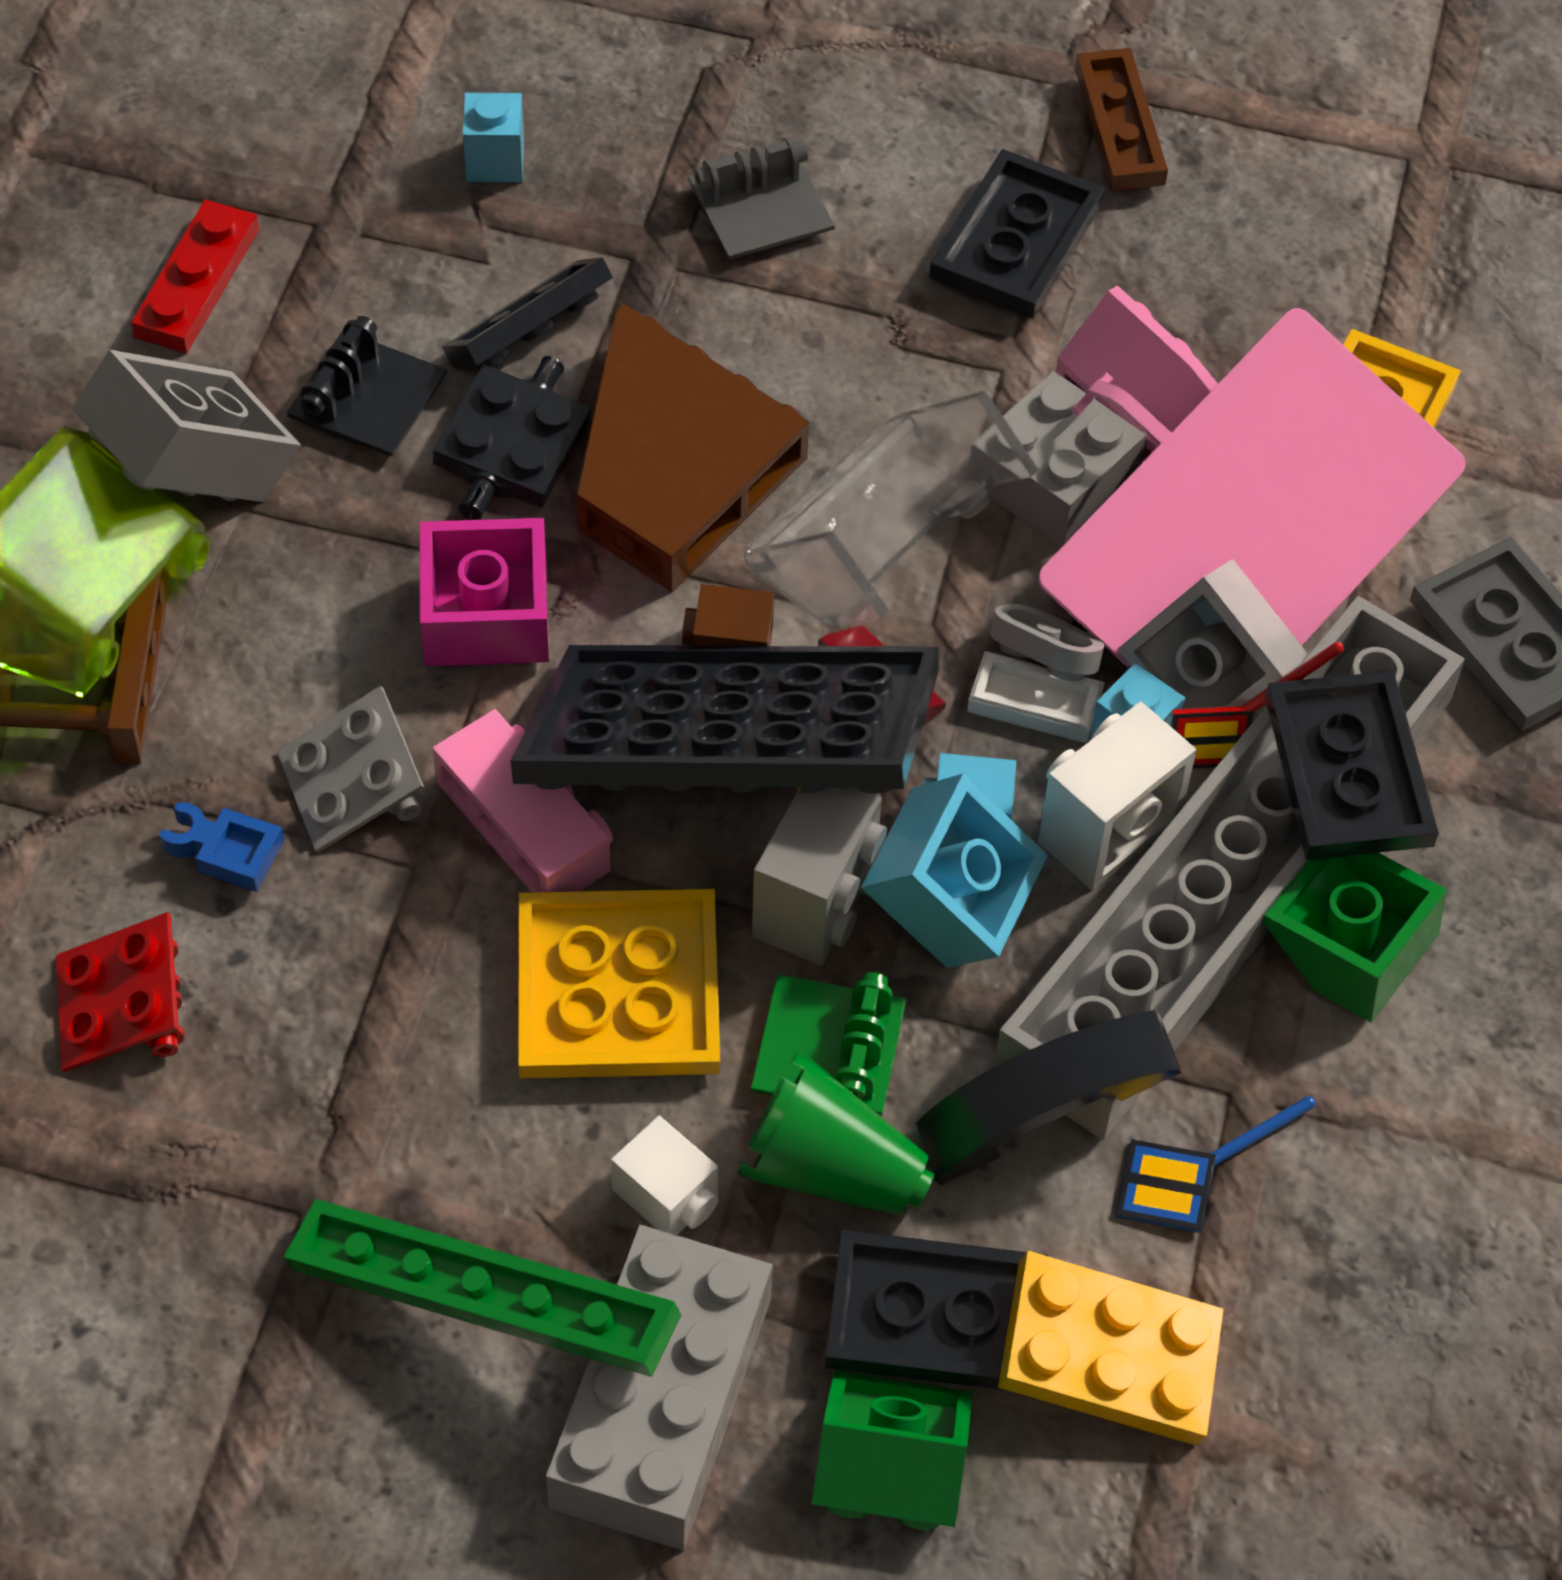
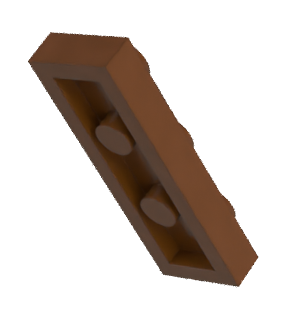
(1121, 119)

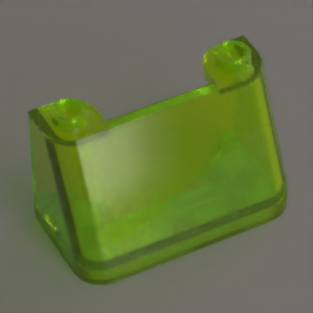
(78, 555)

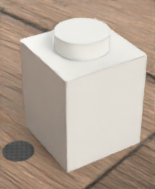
(666, 1178)

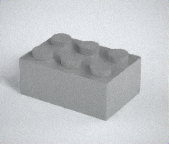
(185, 427)

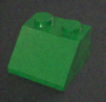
(1357, 927)
(892, 1450)

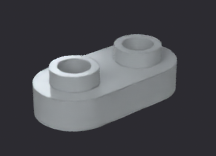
(1048, 640)

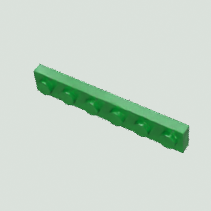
(484, 1287)

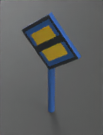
(1173, 1183)

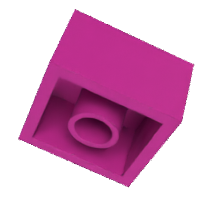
(483, 592)

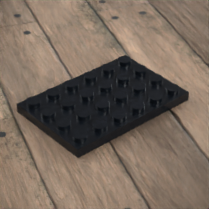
(729, 717)

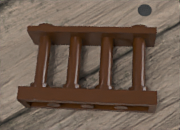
(127, 714)

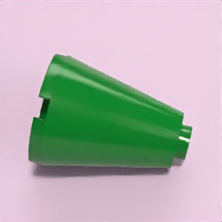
(834, 1146)

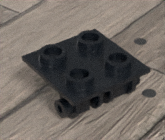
(367, 390)

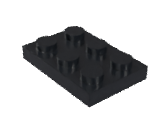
(1017, 233)
(1350, 765)
(921, 1309)

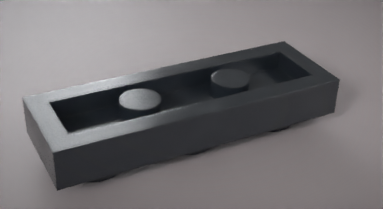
(529, 314)

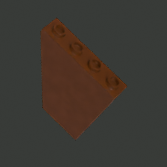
(678, 451)

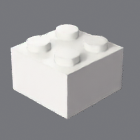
(1115, 794)

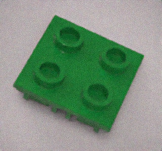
(839, 1028)

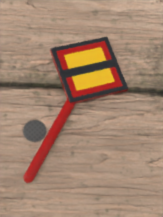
(1219, 728)

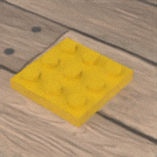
(618, 984)

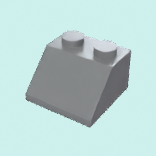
(1216, 642)

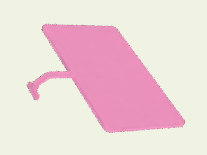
(1284, 467)

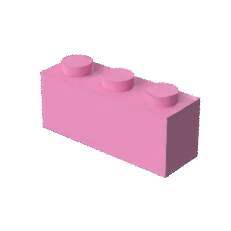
(533, 829)

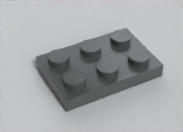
(1504, 624)

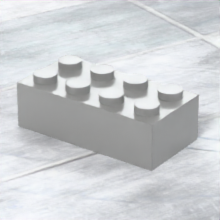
(647, 1445)

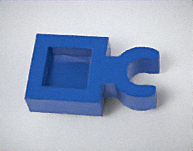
(229, 849)

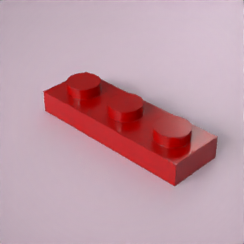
(195, 276)

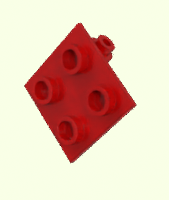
(119, 994)

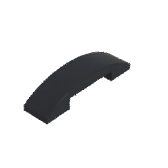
(1043, 1086)

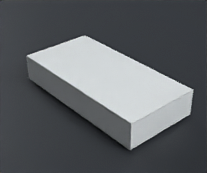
(1034, 698)

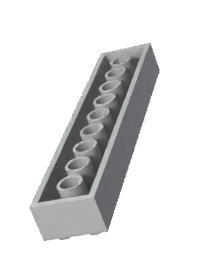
(1203, 887)

